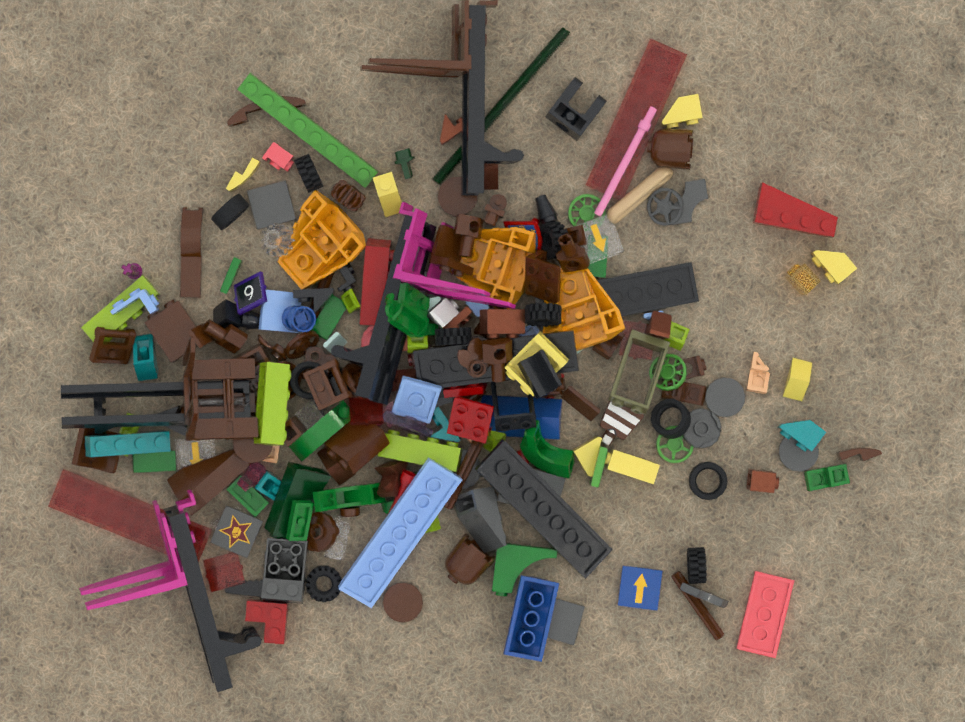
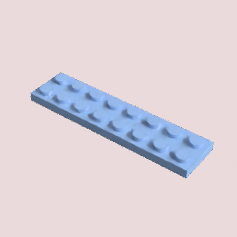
(399, 532)

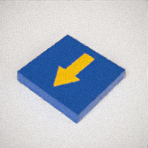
(640, 587)

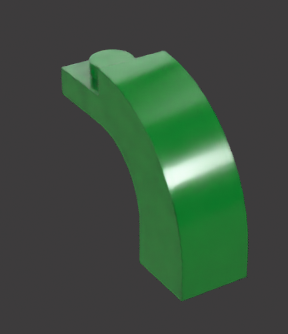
(321, 431)
(546, 456)
(347, 497)

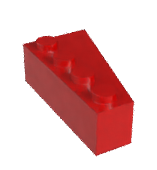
(789, 213)
(375, 274)

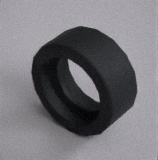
(230, 212)
(294, 378)
(663, 406)
(722, 476)

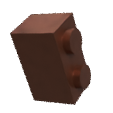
(502, 322)
(762, 481)

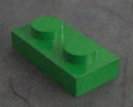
(251, 499)
(299, 520)

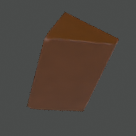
(580, 403)

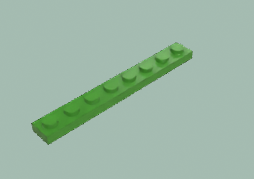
(307, 130)

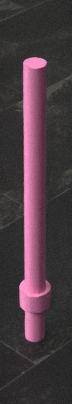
(643, 126)

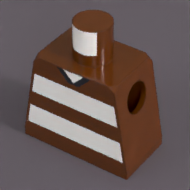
(618, 422)

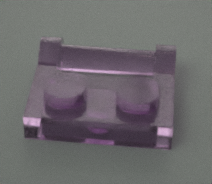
(408, 424)

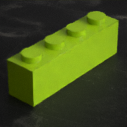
(119, 320)
(272, 403)
(417, 451)

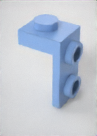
(148, 300)

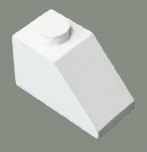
(444, 312)

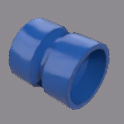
(298, 318)

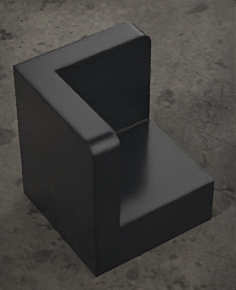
(227, 314)

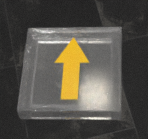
(601, 239)
(193, 451)

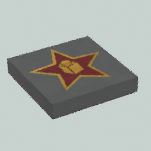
(236, 531)

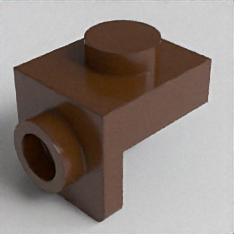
(608, 347)

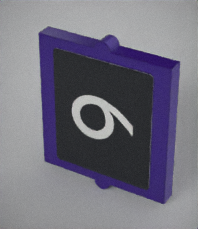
(250, 293)

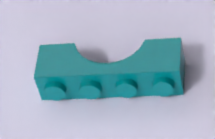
(127, 443)

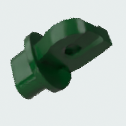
(403, 158)

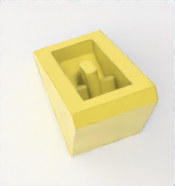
(797, 379)
(587, 454)

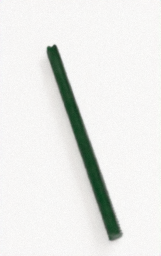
(508, 96)

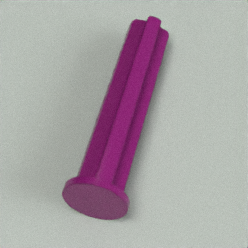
(132, 270)

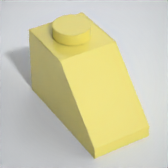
(388, 194)

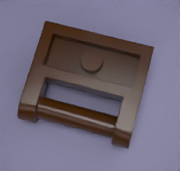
(112, 351)
(321, 387)

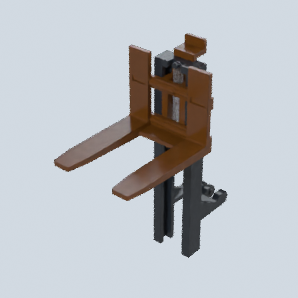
(472, 69)
(225, 403)

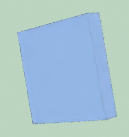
(272, 310)
(416, 399)

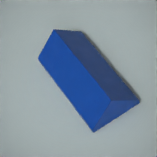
(546, 411)
(531, 618)

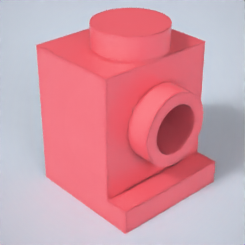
(279, 157)

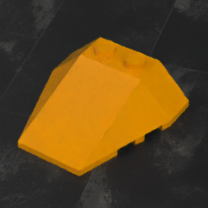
(323, 241)
(500, 262)
(586, 310)

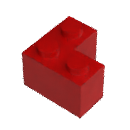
(273, 615)

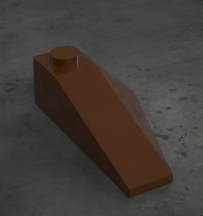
(206, 478)

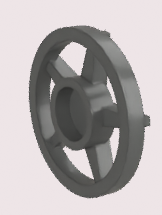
(665, 206)

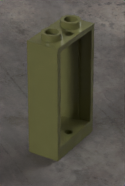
(647, 342)

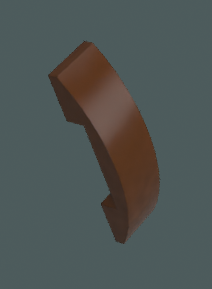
(241, 116)

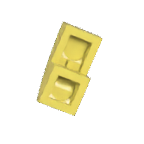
(238, 179)

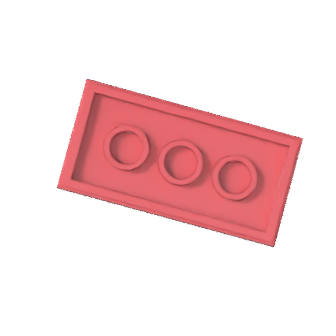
(765, 614)

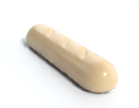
(639, 194)

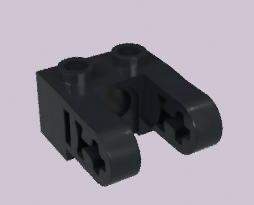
(569, 119)

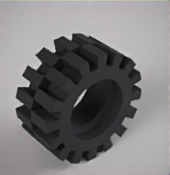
(308, 173)
(550, 234)
(543, 314)
(453, 336)
(696, 565)
(311, 586)

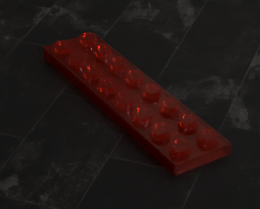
(648, 88)
(116, 512)

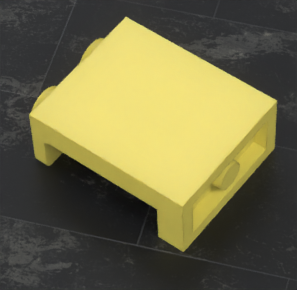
(539, 342)

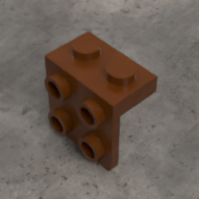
(446, 253)
(542, 277)
(104, 463)

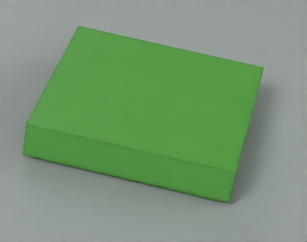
(599, 465)

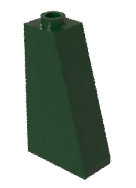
(297, 484)

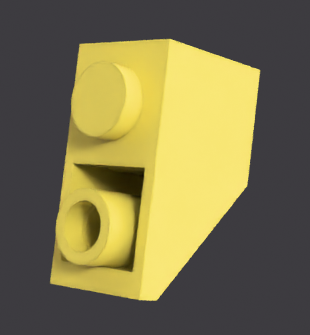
(686, 110)
(835, 264)

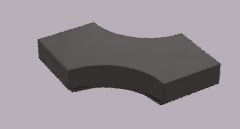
(694, 193)
(701, 594)

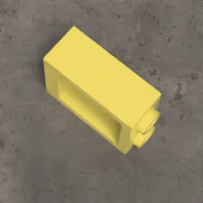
(631, 466)

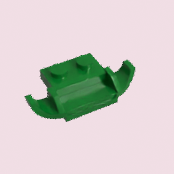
(409, 312)

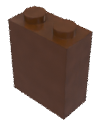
(171, 329)
(356, 445)

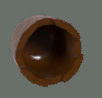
(671, 148)
(467, 561)

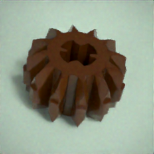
(348, 195)

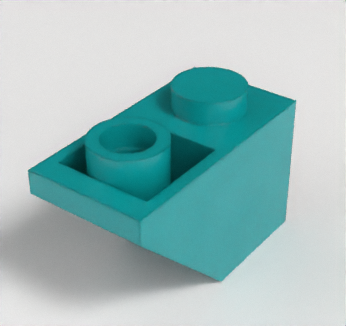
(804, 432)

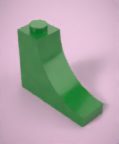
(512, 561)

